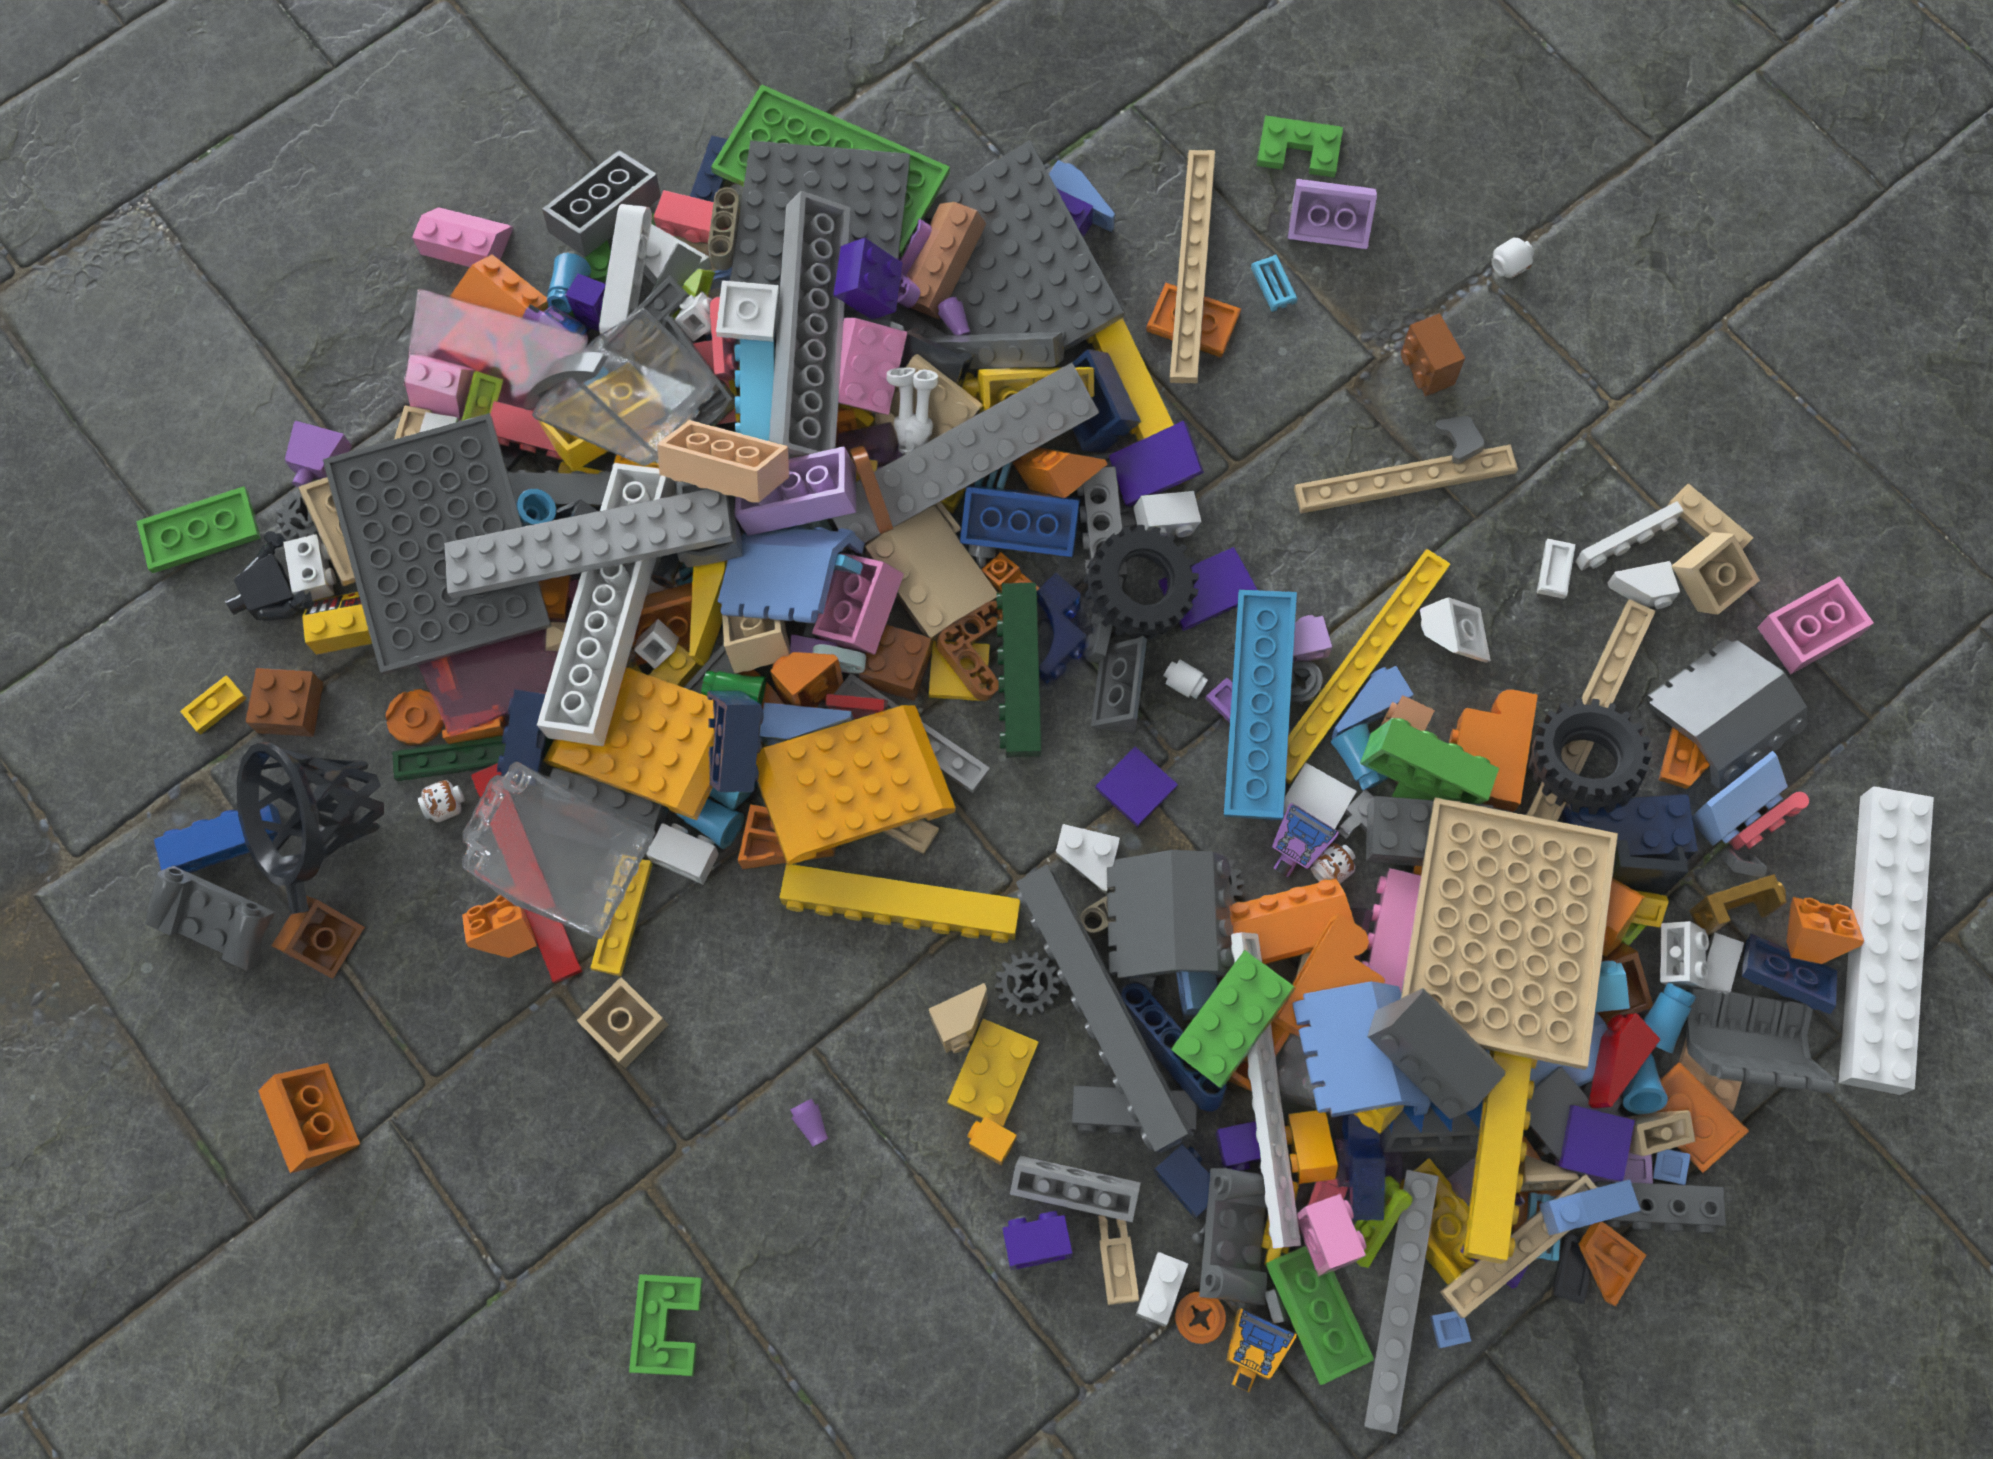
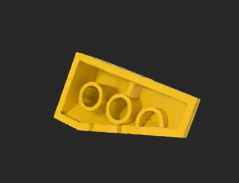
(1001, 383)
(705, 610)

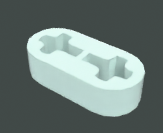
(849, 660)

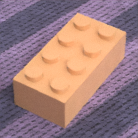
(723, 461)

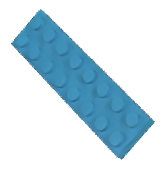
(1260, 705)

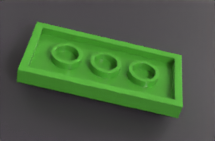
(198, 529)
(1233, 1019)
(1319, 1316)

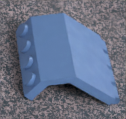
(784, 573)
(1347, 1062)

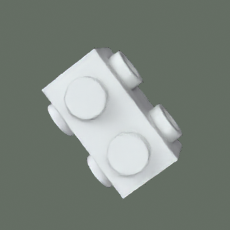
(309, 567)
(1683, 954)

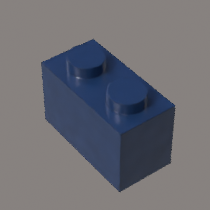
(1186, 1179)

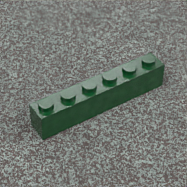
(1021, 670)

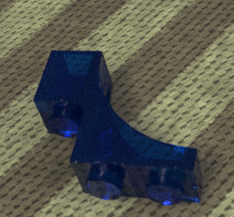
(1059, 602)
(1365, 1169)

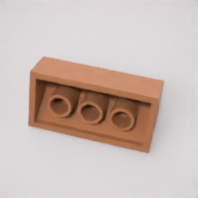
(945, 254)

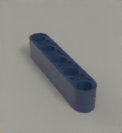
(1167, 1034)

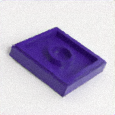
(1136, 786)
(1596, 1143)

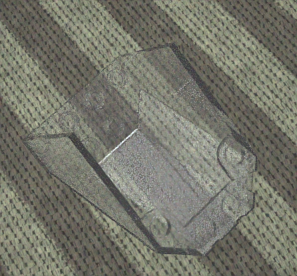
(638, 395)
(553, 849)

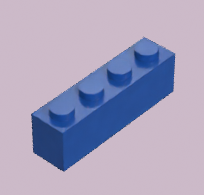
(208, 841)

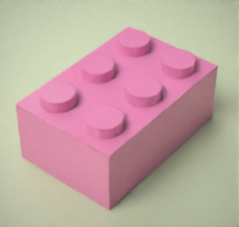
(865, 358)
(859, 605)
(1815, 625)

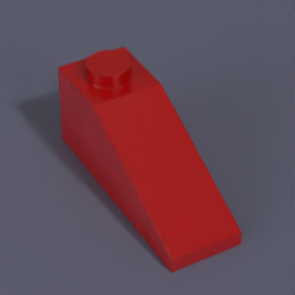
(1619, 1057)

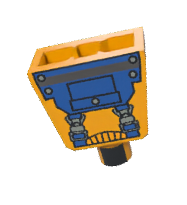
(1256, 1348)

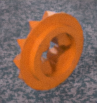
(1198, 1333)

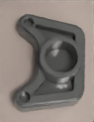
(1464, 436)

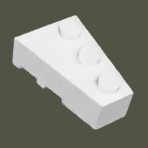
(659, 250)

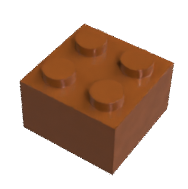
(1432, 355)
(898, 663)
(284, 702)

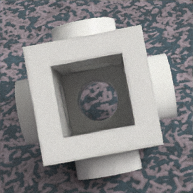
(695, 316)

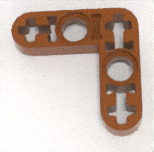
(871, 488)
(964, 649)

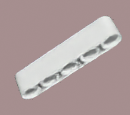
(625, 264)

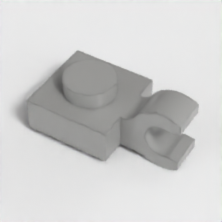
(1357, 815)

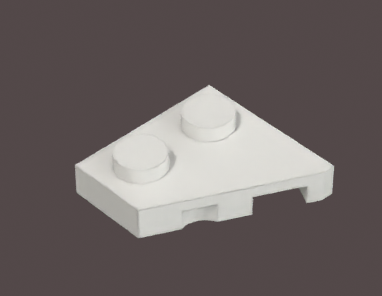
(1088, 853)

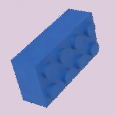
(1020, 520)

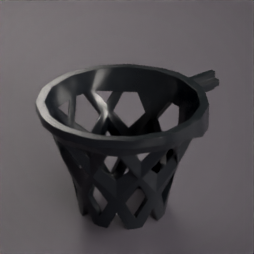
(331, 785)

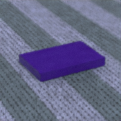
(1156, 463)
(1218, 587)

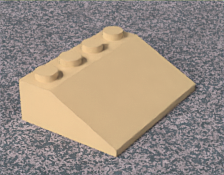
(939, 573)

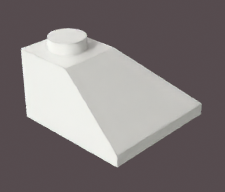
(1456, 628)

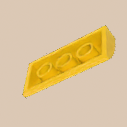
(1446, 1228)

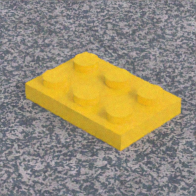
(993, 1072)

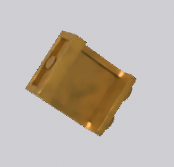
(1712, 911)

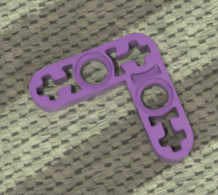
(912, 250)

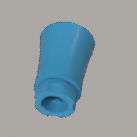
(564, 272)
(535, 507)
(1351, 748)
(717, 823)
(1669, 1015)
(1645, 1091)

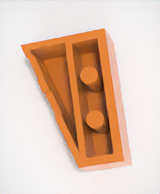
(760, 842)

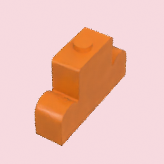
(1503, 740)
(1329, 967)

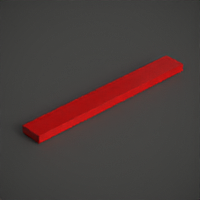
(549, 934)

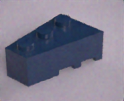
(523, 737)
(735, 741)

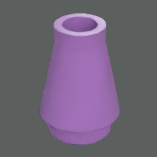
(954, 316)
(809, 1121)

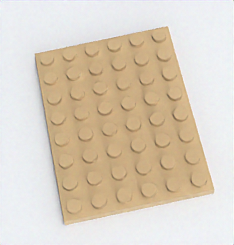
(1513, 928)

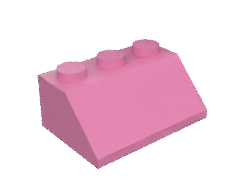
(459, 237)

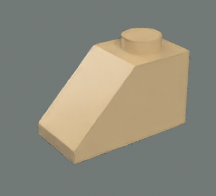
(1660, 1131)

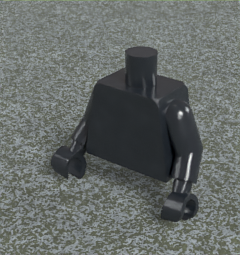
(265, 586)

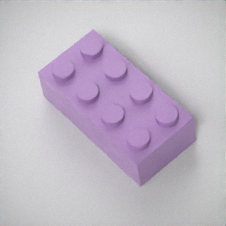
(816, 490)

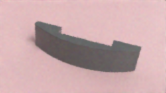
(578, 366)

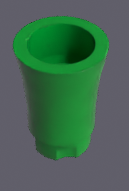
(722, 681)

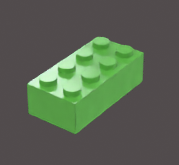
(1428, 763)

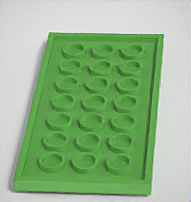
(786, 120)

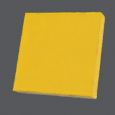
(945, 682)

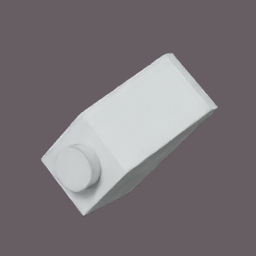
(1647, 584)

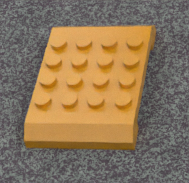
(652, 745)
(851, 782)

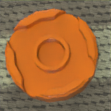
(414, 718)

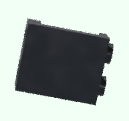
(951, 364)
(1649, 874)

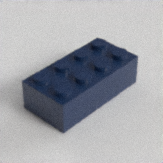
(1647, 823)

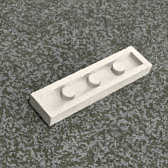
(1637, 532)

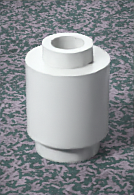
(1185, 679)

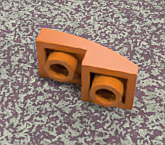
(1004, 570)

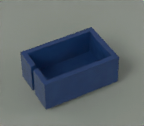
(1112, 401)

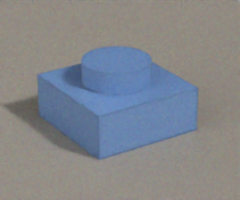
(1671, 1166)
(1450, 1329)

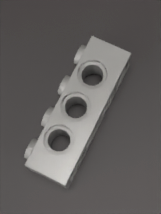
(1103, 484)
(1075, 1188)

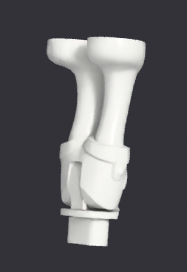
(911, 428)

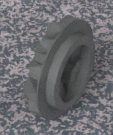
(1313, 679)

